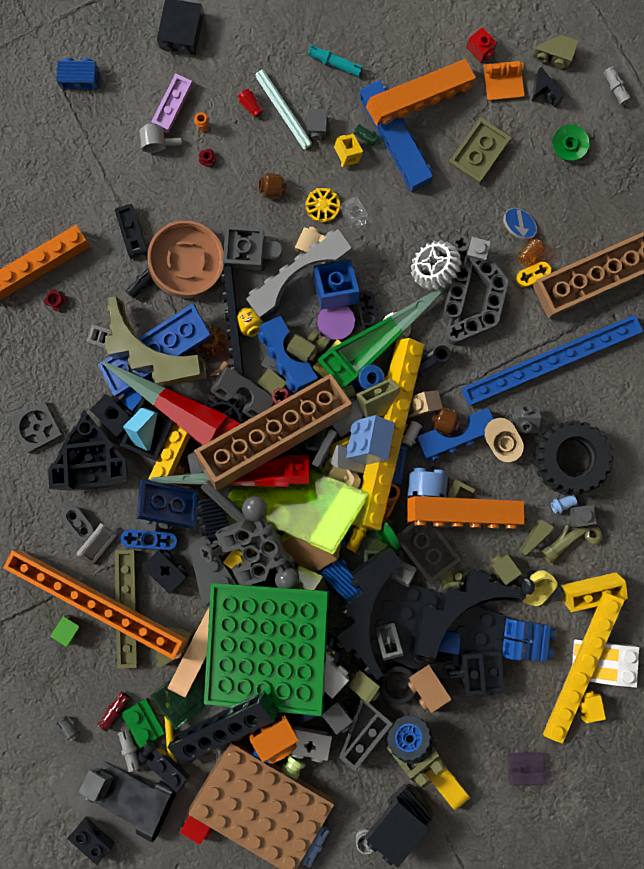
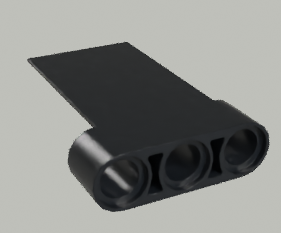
(138, 802)

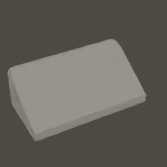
(340, 461)

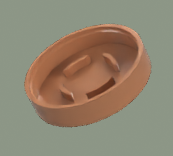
(185, 259)

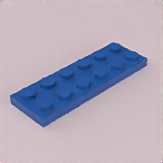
(172, 337)

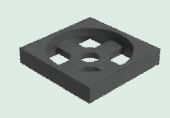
(56, 432)
(323, 453)

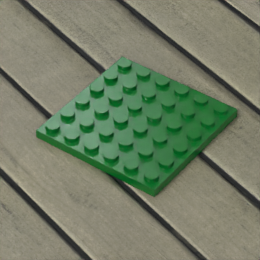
(268, 644)

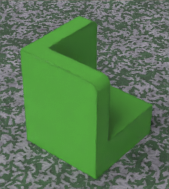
(65, 631)

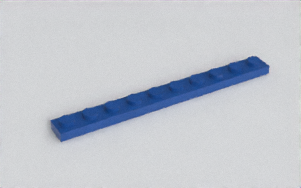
(551, 360)

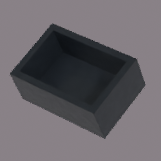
(161, 432)

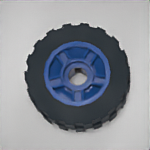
(410, 727)

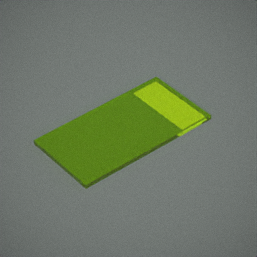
(311, 511)

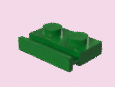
(143, 722)

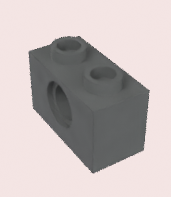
(337, 716)

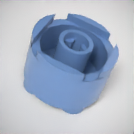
(427, 483)

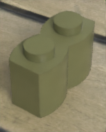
(302, 350)

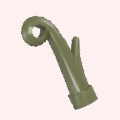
(552, 552)

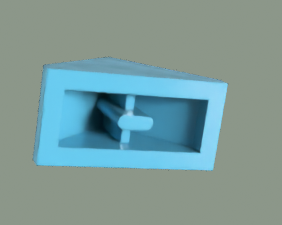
(141, 428)

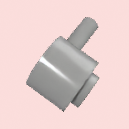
(153, 139)

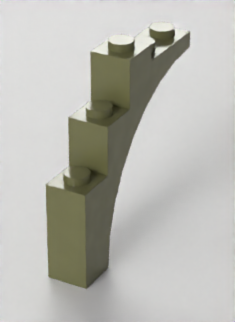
(167, 369)

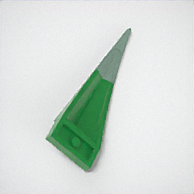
(352, 355)

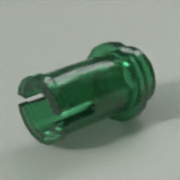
(366, 135)

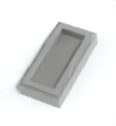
(96, 544)

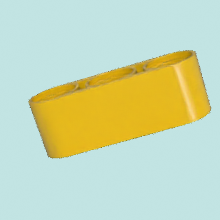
(449, 788)

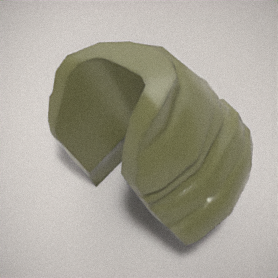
(452, 579)

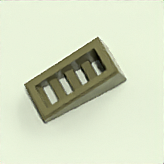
(537, 534)

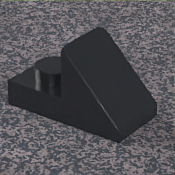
(544, 85)

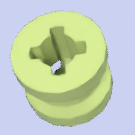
(293, 766)

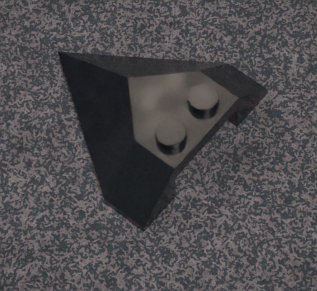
(87, 460)

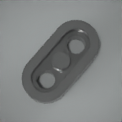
(77, 525)

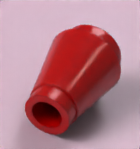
(249, 101)

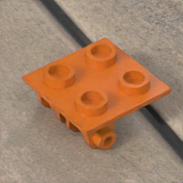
(504, 80)

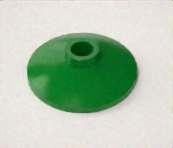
(576, 137)

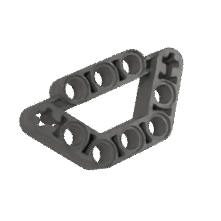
(457, 302)

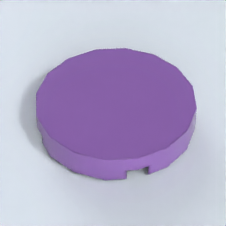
(336, 322)

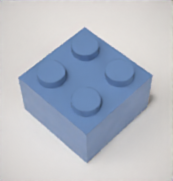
(370, 440)

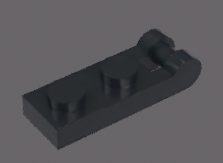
(130, 230)
(164, 765)

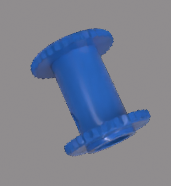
(374, 375)

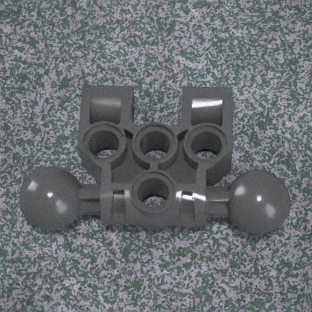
(260, 533)

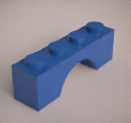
(297, 374)
(433, 443)

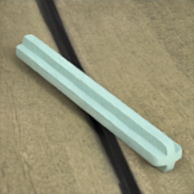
(283, 109)

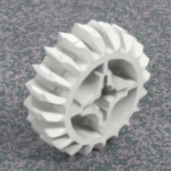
(430, 261)

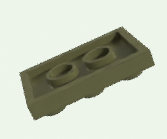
(479, 150)

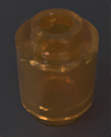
(531, 252)

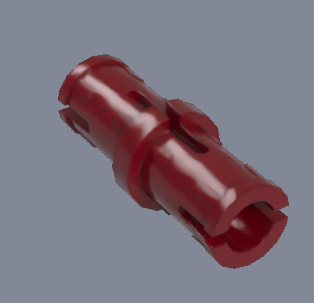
(113, 711)

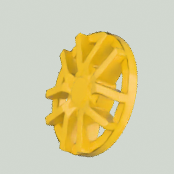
(322, 205)

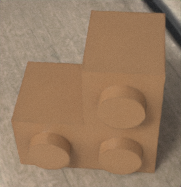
(429, 688)

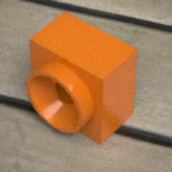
(276, 740)

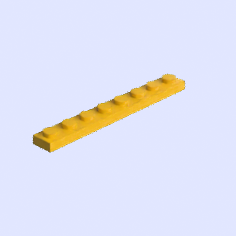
(583, 667)

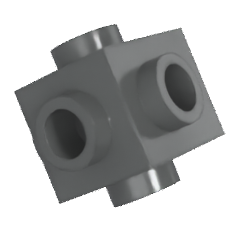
(526, 419)

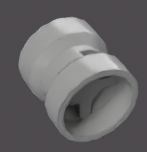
(361, 842)

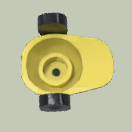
(539, 586)

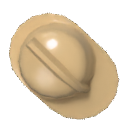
(504, 439)

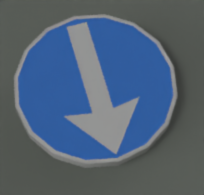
(520, 223)

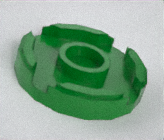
(387, 536)

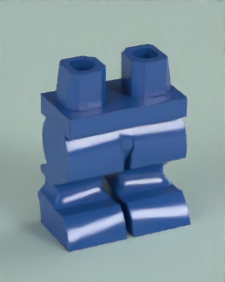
(536, 641)

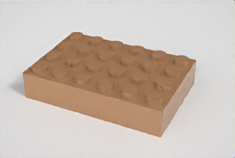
(261, 807)

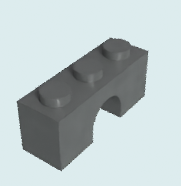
(230, 383)

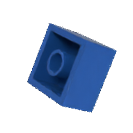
(335, 284)

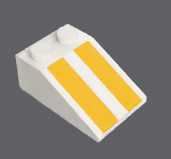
(616, 664)

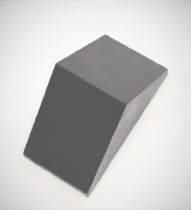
(388, 641)

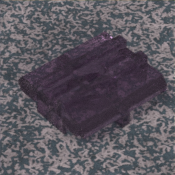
(533, 760)

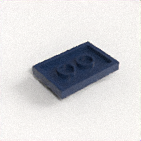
(167, 504)

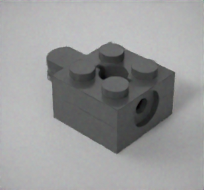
(247, 248)

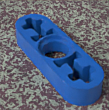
(135, 533)

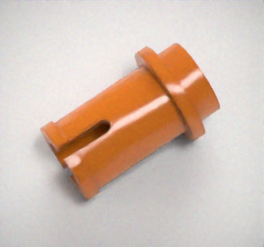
(202, 122)

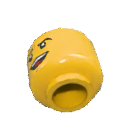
(248, 322)

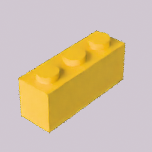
(588, 592)

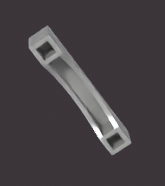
(267, 298)

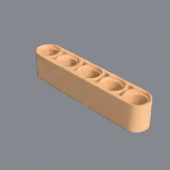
(192, 660)

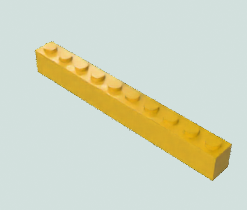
(379, 475)

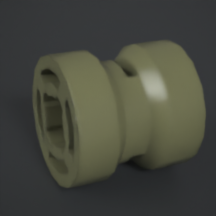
(321, 344)

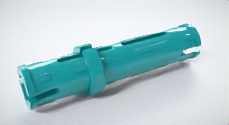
(329, 58)

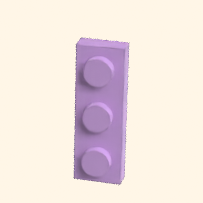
(172, 102)

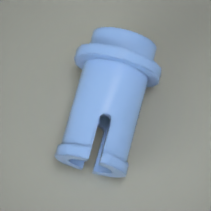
(563, 504)

